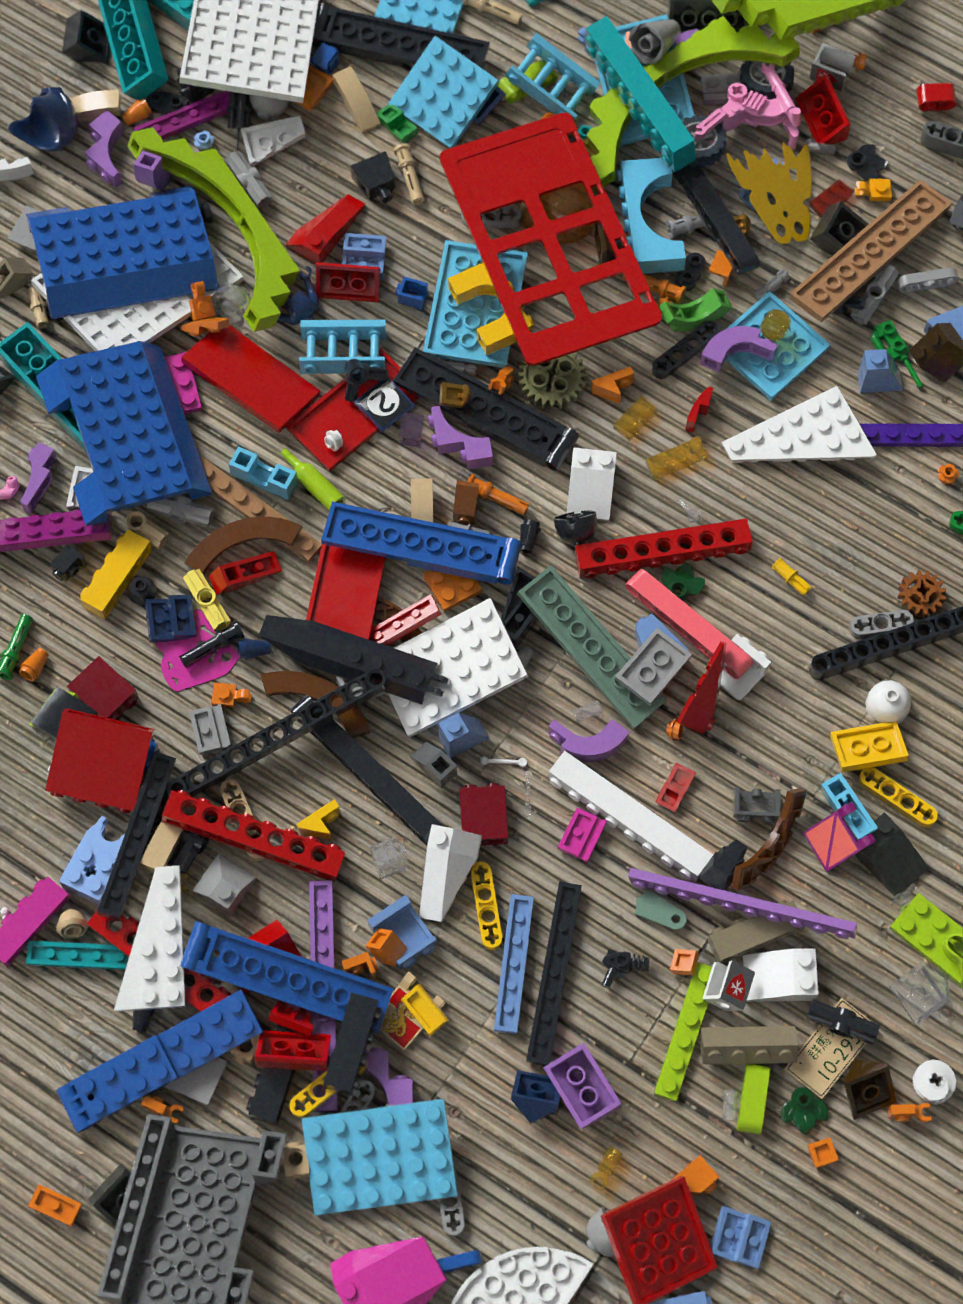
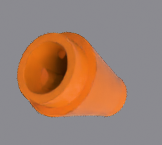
(137, 112)
(33, 665)

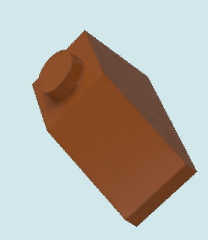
(466, 502)

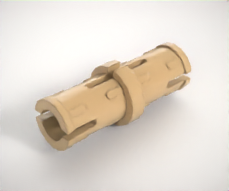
(39, 308)

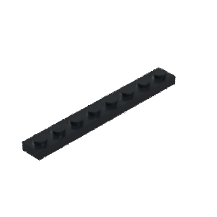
(136, 836)
(553, 974)

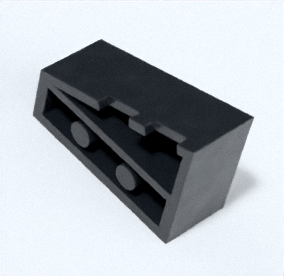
(516, 615)

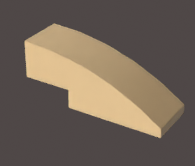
(356, 99)
(93, 104)
(422, 499)
(161, 847)

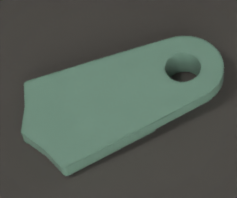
(659, 911)

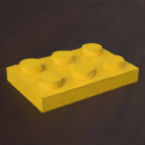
(869, 746)

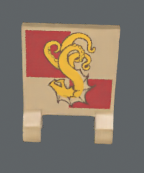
(398, 1021)

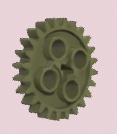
(571, 381)

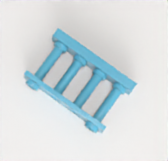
(555, 60)
(340, 330)

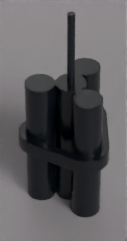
(239, 112)

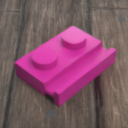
(581, 835)

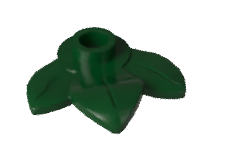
(682, 580)
(805, 1113)

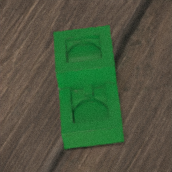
(397, 124)

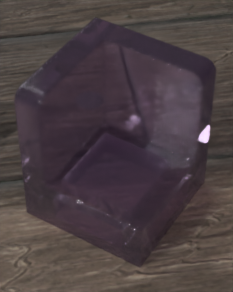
(411, 430)

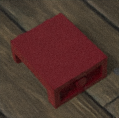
(104, 690)
(485, 812)

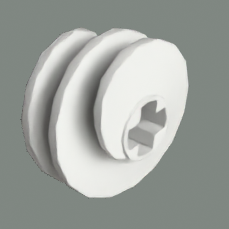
(930, 1092)

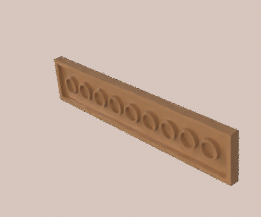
(870, 251)

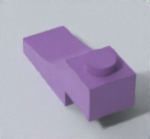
(41, 460)

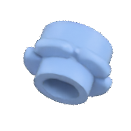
(206, 144)

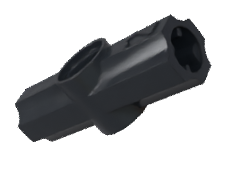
(189, 847)
(843, 1022)

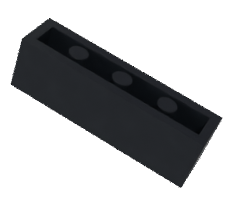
(352, 1044)
(270, 1091)

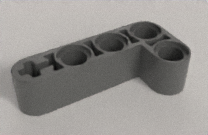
(936, 137)

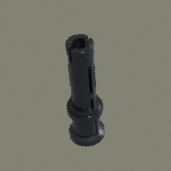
(221, 639)

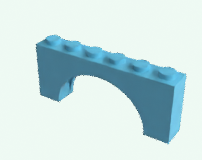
(639, 181)

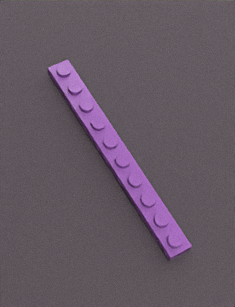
(751, 906)
(322, 952)

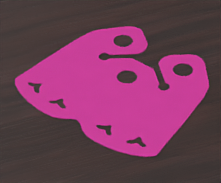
(201, 670)

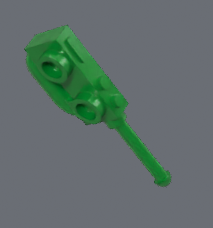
(896, 346)

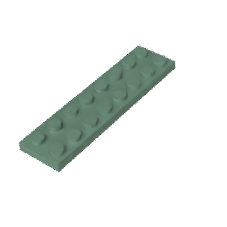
(585, 642)

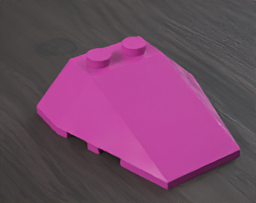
(388, 1274)

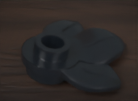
(868, 163)

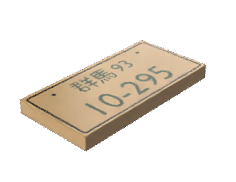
(825, 1057)

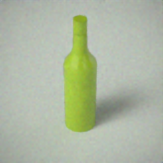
(314, 481)

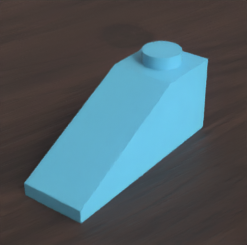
(838, 794)

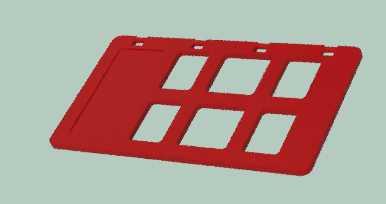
(520, 168)

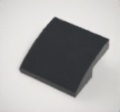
(50, 714)

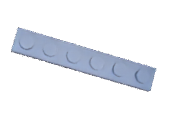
(513, 964)

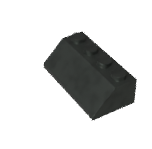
(699, 13)

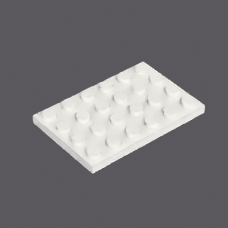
(475, 658)

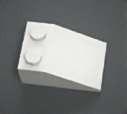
(591, 482)
(783, 975)

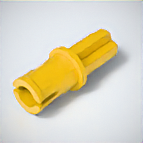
(791, 576)

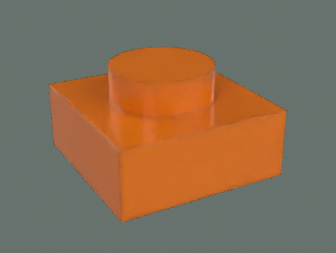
(684, 962)
(822, 1153)

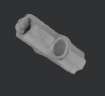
(249, 179)
(880, 285)
(182, 510)

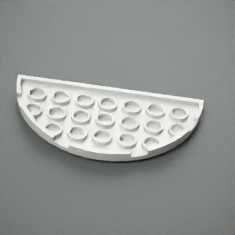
(526, 1277)

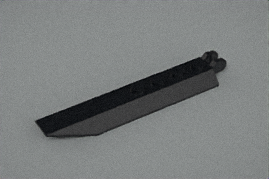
(352, 656)

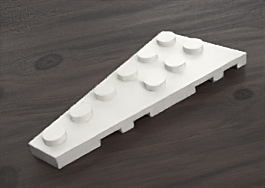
(153, 969)

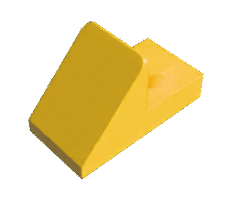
(314, 823)

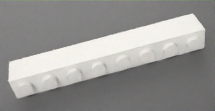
(629, 816)

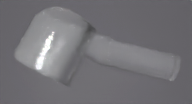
(694, 514)
(902, 899)

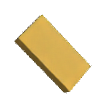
(424, 1009)

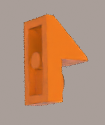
(608, 385)

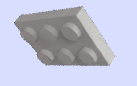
(653, 666)

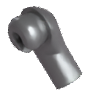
(818, 148)

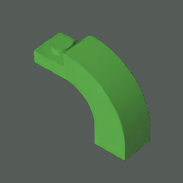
(693, 314)

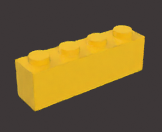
(116, 574)

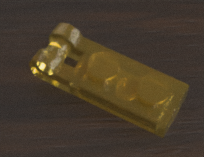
(676, 458)

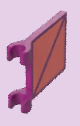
(834, 840)

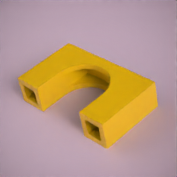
(475, 283)

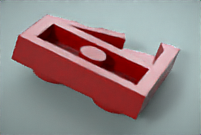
(292, 1017)

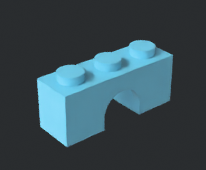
(275, 480)

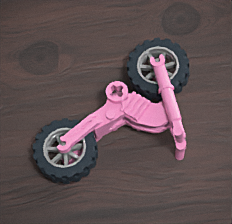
(758, 103)

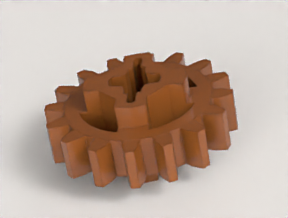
(915, 600)

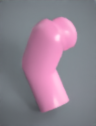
(10, 489)

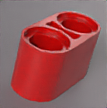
(936, 97)

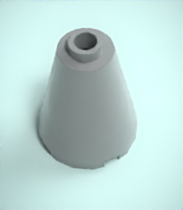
(653, 39)

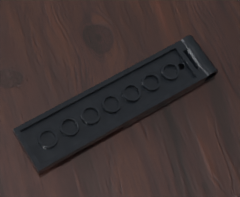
(386, 39)
(489, 412)

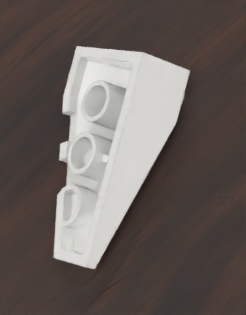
(446, 866)

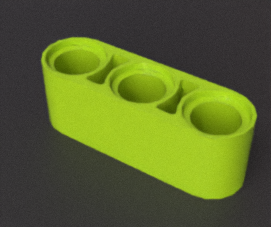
(514, 93)
(753, 1098)

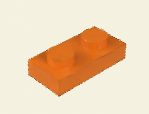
(55, 1205)

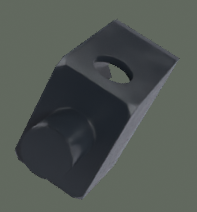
(374, 177)

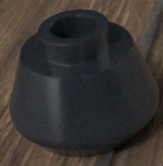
(141, 589)

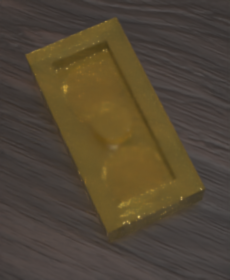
(635, 418)

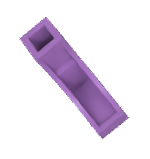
(104, 132)
(473, 450)
(398, 1089)

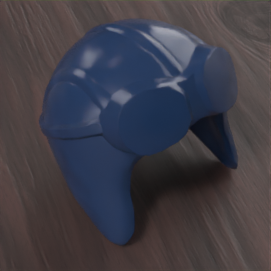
(50, 122)

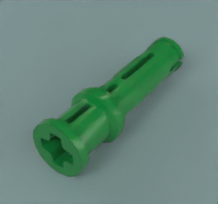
(10, 656)

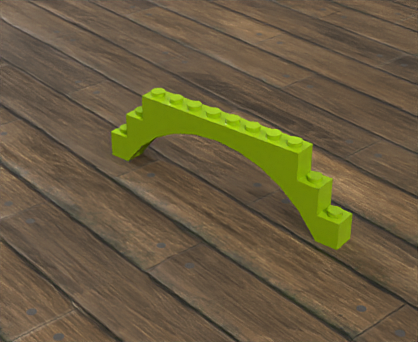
(798, 17)
(711, 45)
(209, 173)

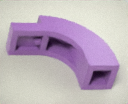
(149, 171)
(733, 341)
(590, 748)

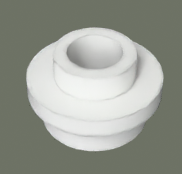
(333, 440)

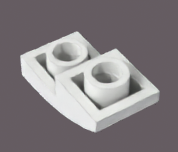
(18, 169)

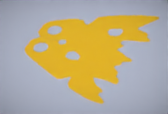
(775, 178)

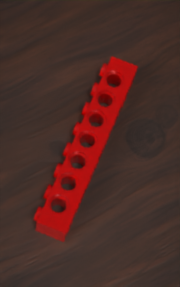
(650, 543)
(282, 854)
(121, 940)

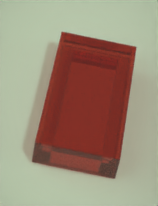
(836, 192)

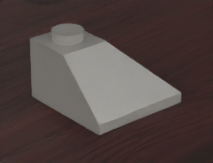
(224, 884)

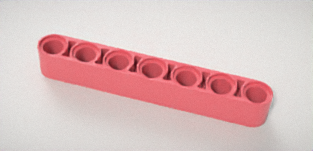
(687, 622)

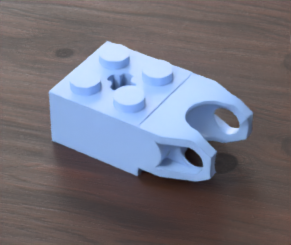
(91, 855)

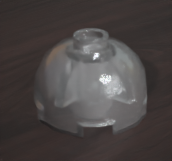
(231, 303)

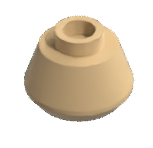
(71, 924)

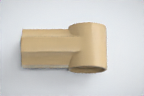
(147, 530)

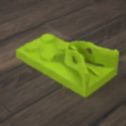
(932, 936)

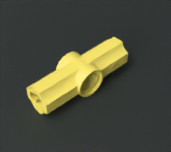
(201, 590)

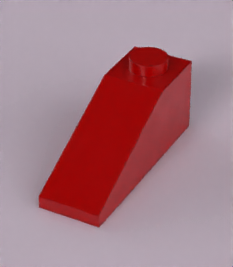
(244, 572)

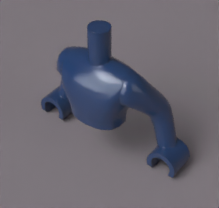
(299, 305)

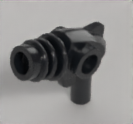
(622, 963)

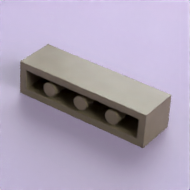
(749, 936)
(749, 1045)

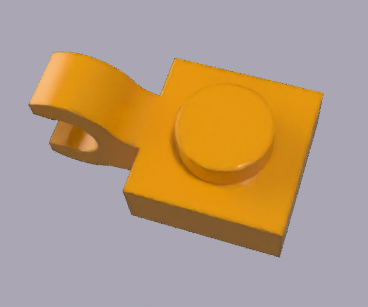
(876, 189)

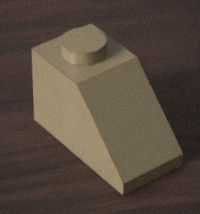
(13, 275)

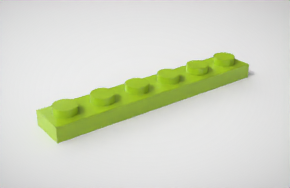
(684, 1036)

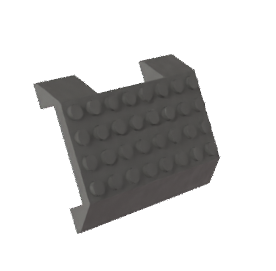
(187, 1216)

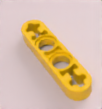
(895, 800)
(486, 905)
(319, 1101)

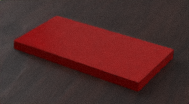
(251, 377)
(336, 413)
(346, 590)

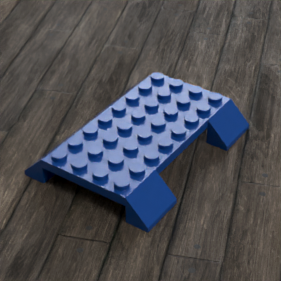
(122, 252)
(128, 428)

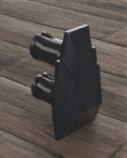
(721, 866)

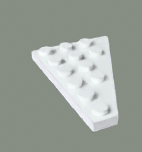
(812, 430)

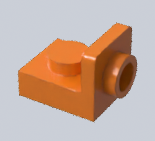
(357, 964)

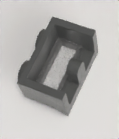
(756, 805)

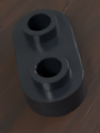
(166, 102)
(692, 270)

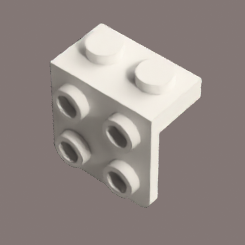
(752, 676)

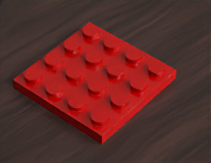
(659, 1241)

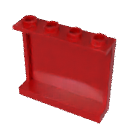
(99, 760)

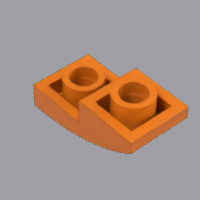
(204, 325)

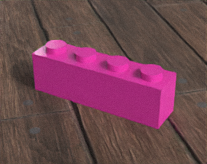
(30, 918)

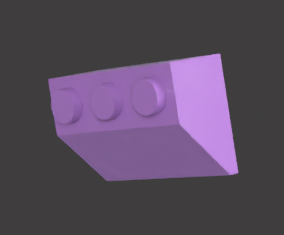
(583, 1086)

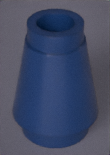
(252, 648)

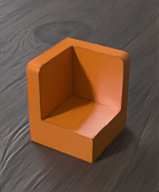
(721, 267)
(386, 947)

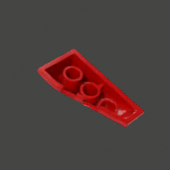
(322, 233)
(702, 705)

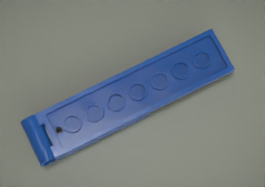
(423, 543)
(277, 973)
(159, 1061)

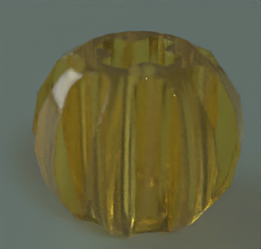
(775, 325)

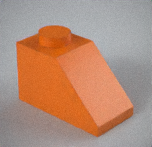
(699, 1177)

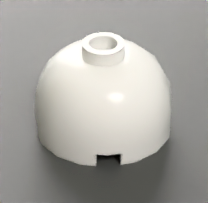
(888, 702)

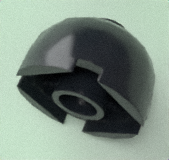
(576, 527)

